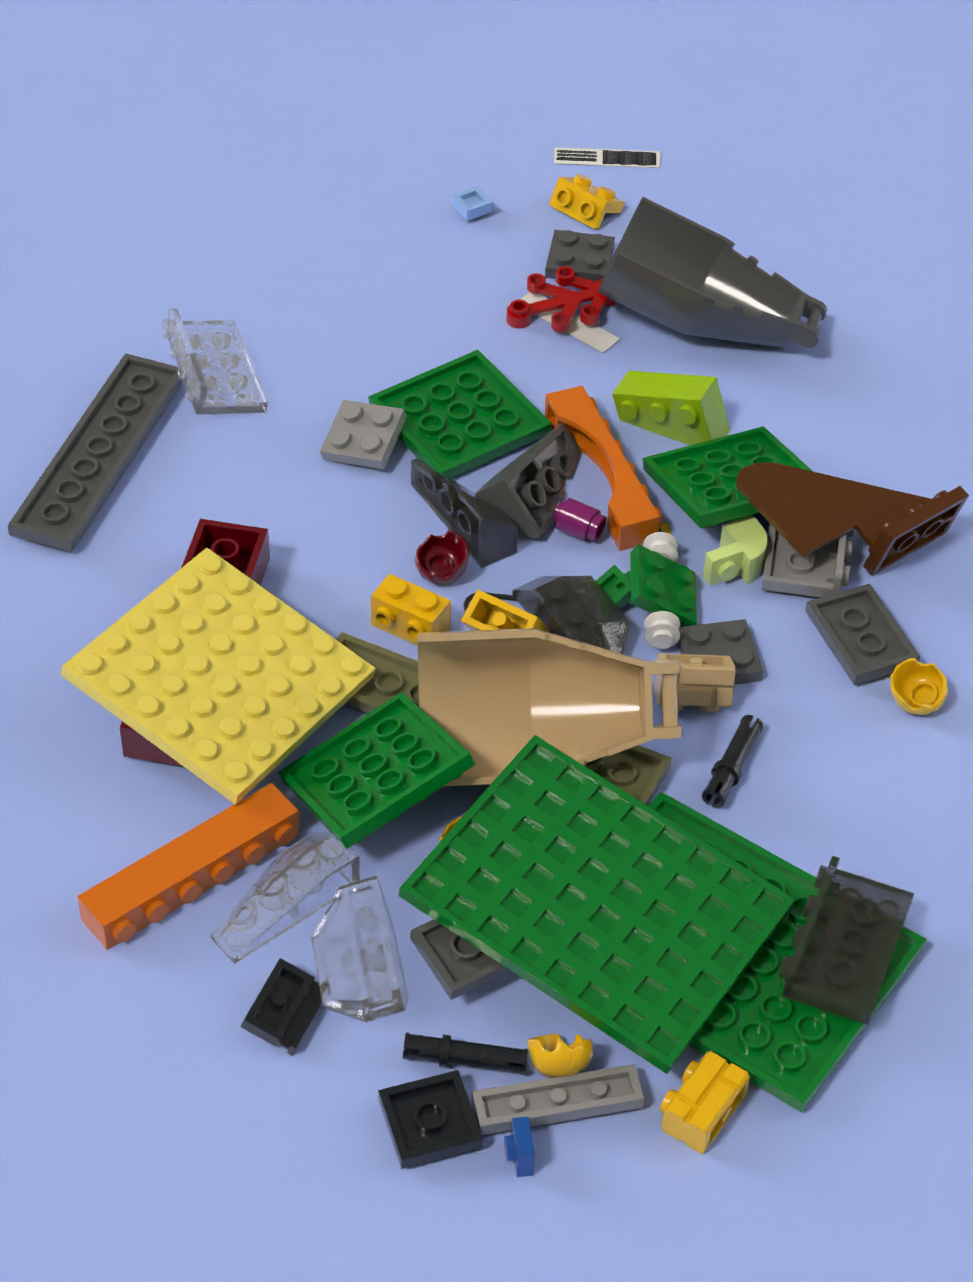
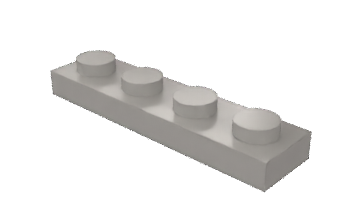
(558, 1098)

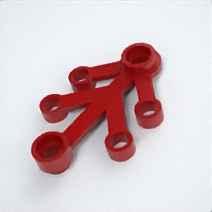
(520, 313)

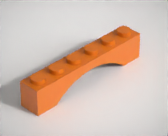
(629, 510)

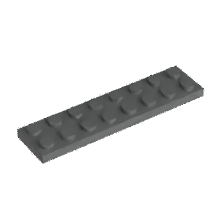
(96, 453)

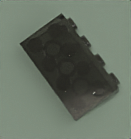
(845, 943)

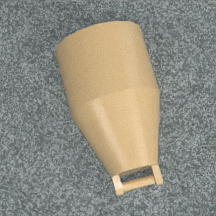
(519, 683)

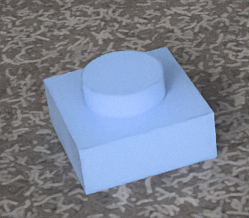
(472, 203)

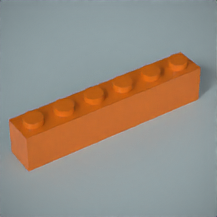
(189, 866)

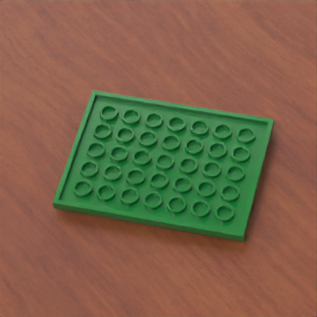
(776, 1039)

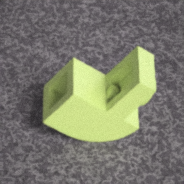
(740, 552)

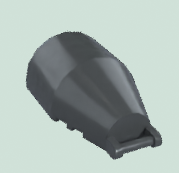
(704, 286)

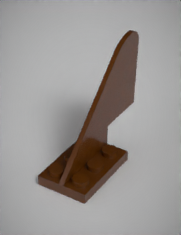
(820, 508)

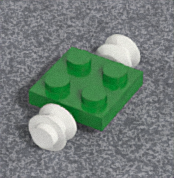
(662, 589)

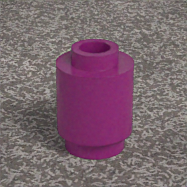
(579, 520)

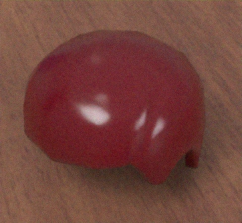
(442, 558)

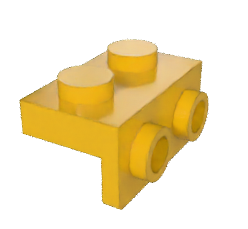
(584, 201)

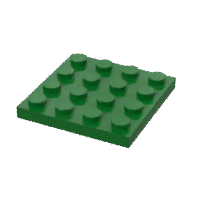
(463, 414)
(705, 473)
(375, 769)

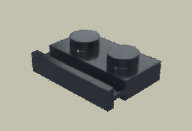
(284, 1007)

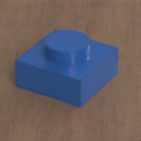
(520, 1147)

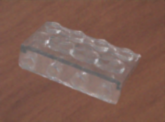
(214, 366)

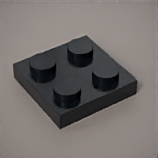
(430, 1119)

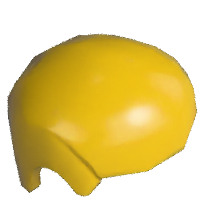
(918, 687)
(556, 1058)

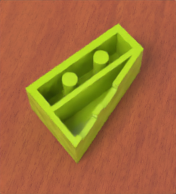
(673, 405)

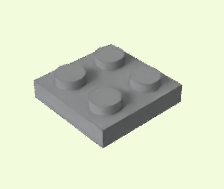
(363, 434)

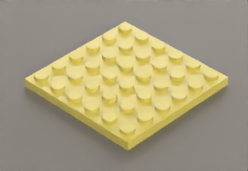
(218, 674)

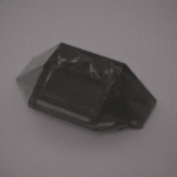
(575, 610)

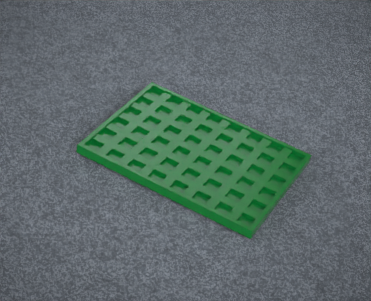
(598, 901)

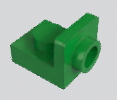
(616, 585)

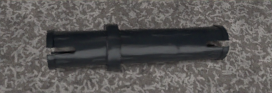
(727, 771)
(464, 1053)

